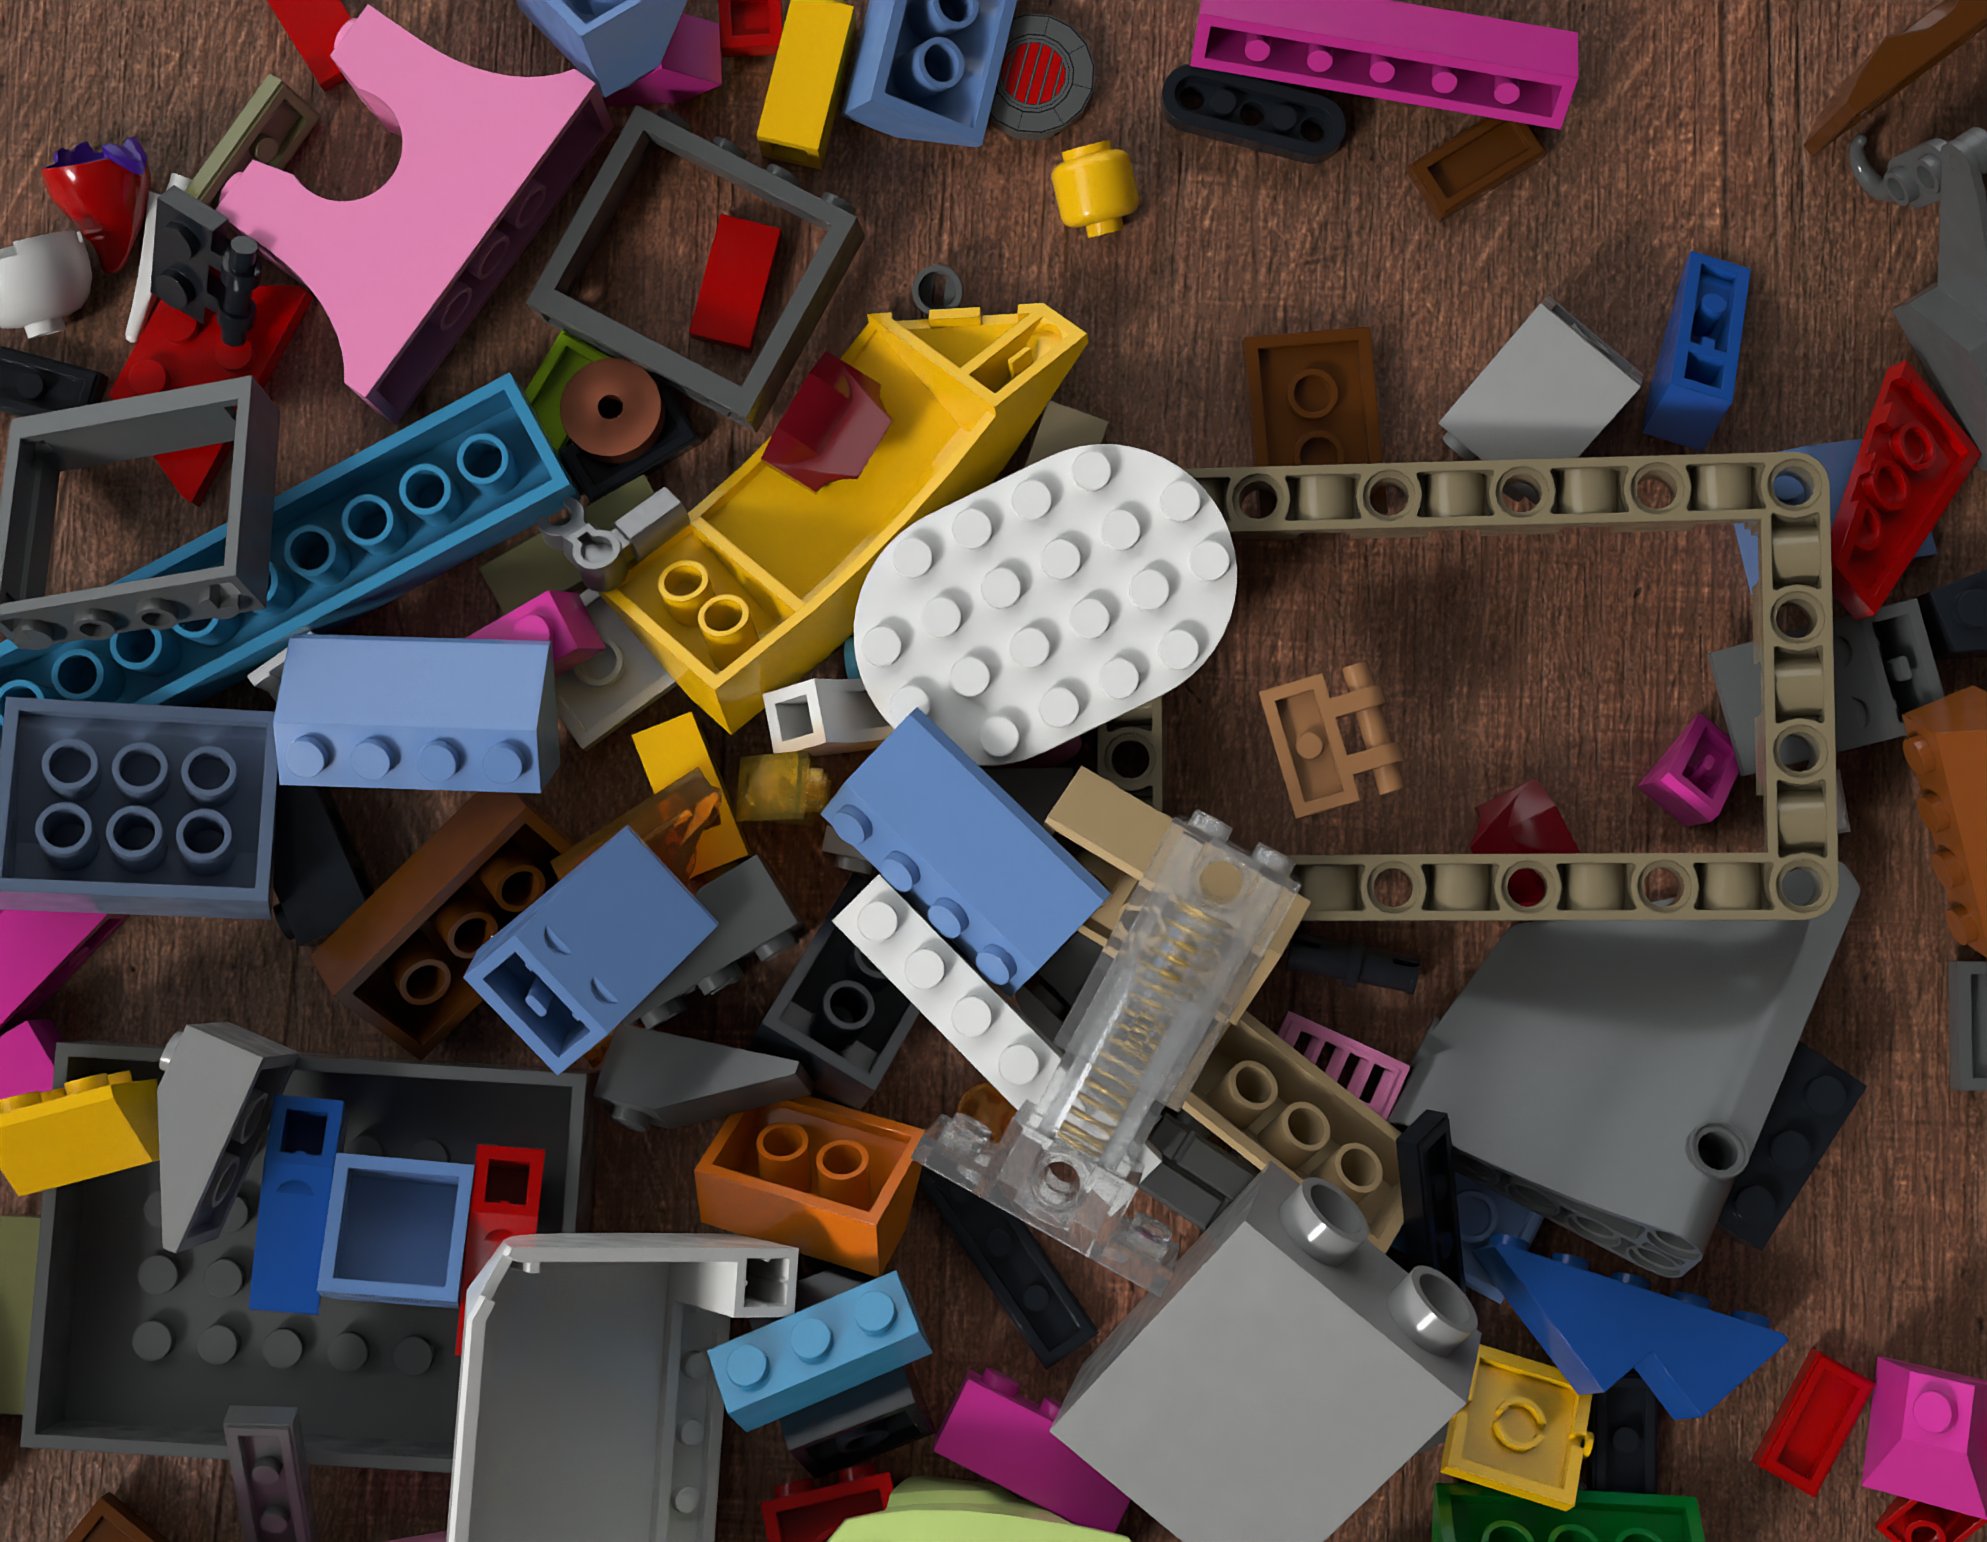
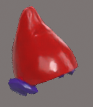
(102, 196)

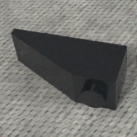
(314, 866)

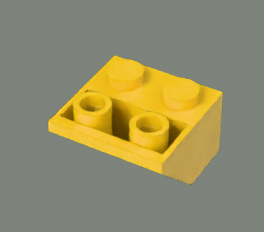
(89, 1133)

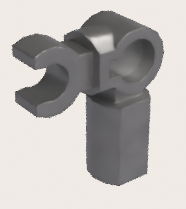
(604, 554)

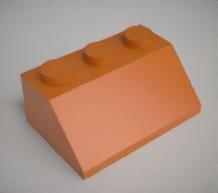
(813, 1180)

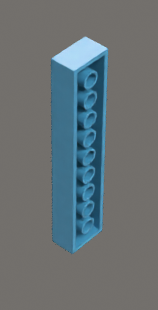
(335, 554)

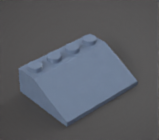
(137, 809)

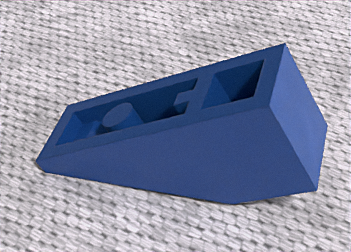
(1698, 353)

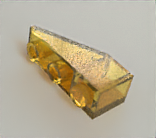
(782, 790)

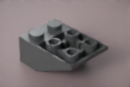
(1879, 674)
(753, 920)

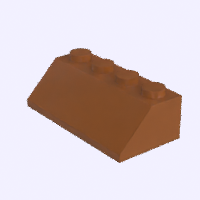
(1950, 760)

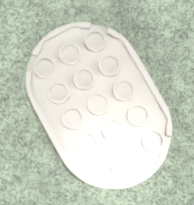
(1047, 602)

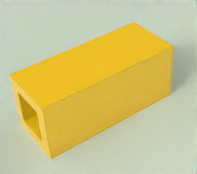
(807, 81)
(672, 752)

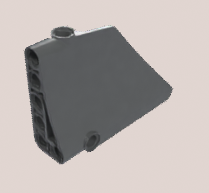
(1615, 1050)

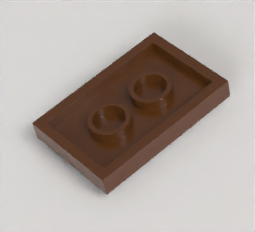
(1312, 403)

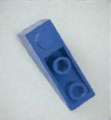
(295, 1202)

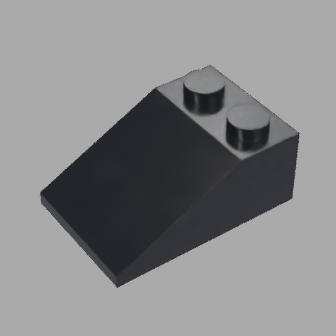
(838, 1014)

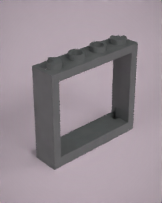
(753, 400)
(121, 431)

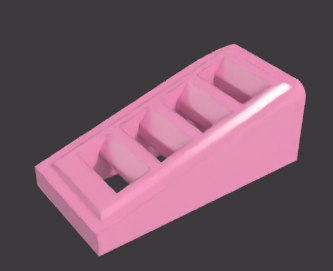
(1392, 1076)

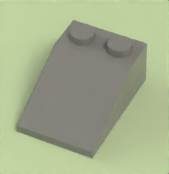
(211, 1123)

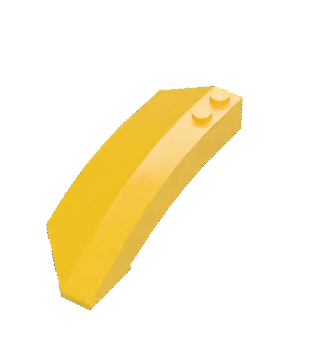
(776, 572)

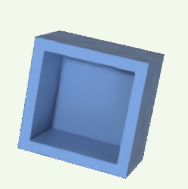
(396, 1231)

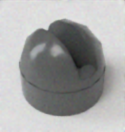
(924, 288)

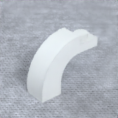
(824, 717)

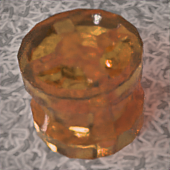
(987, 1112)

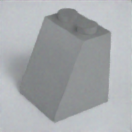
(1541, 395)

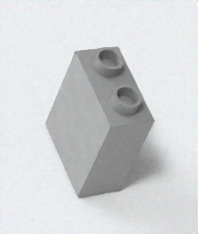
(1273, 1372)

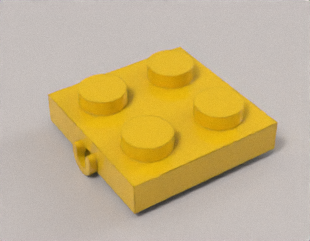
(1520, 1430)

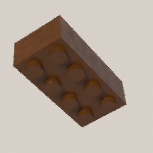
(415, 936)

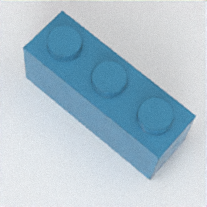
(819, 1352)

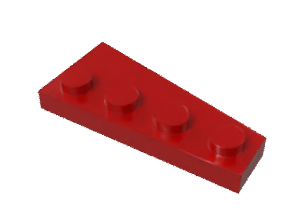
(1897, 489)

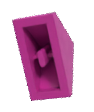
(1694, 774)

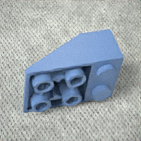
(589, 950)

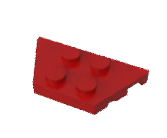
(186, 353)

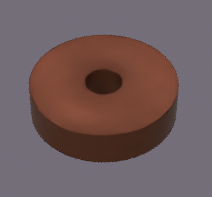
(607, 383)

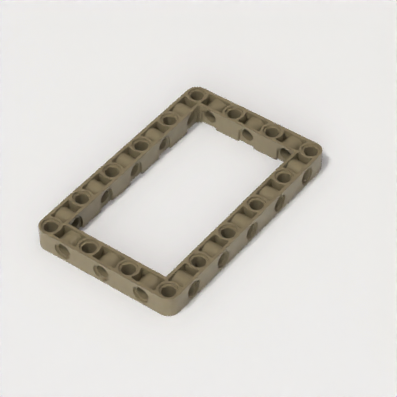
(1580, 493)

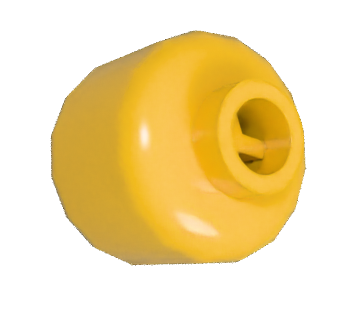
(1095, 188)

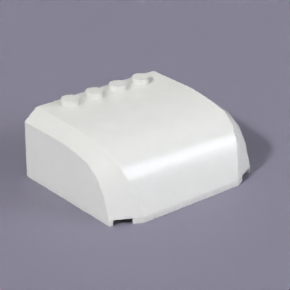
(595, 1383)

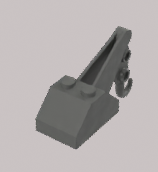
(1950, 316)

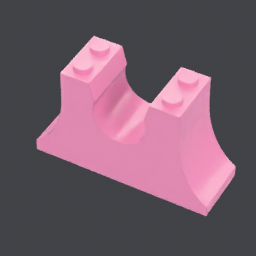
(432, 245)

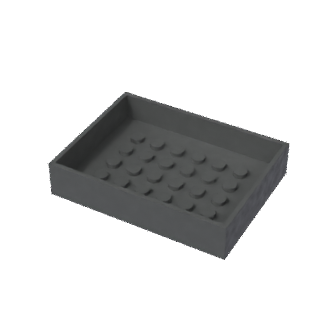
(158, 1344)

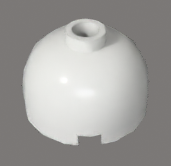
(43, 282)

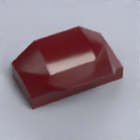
(828, 426)
(1522, 823)

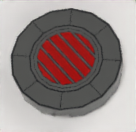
(1042, 79)

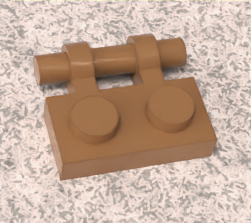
(1312, 747)

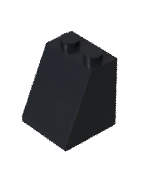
(861, 1419)

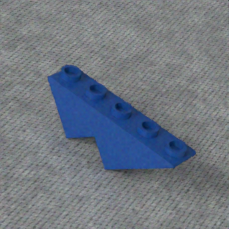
(1607, 1325)

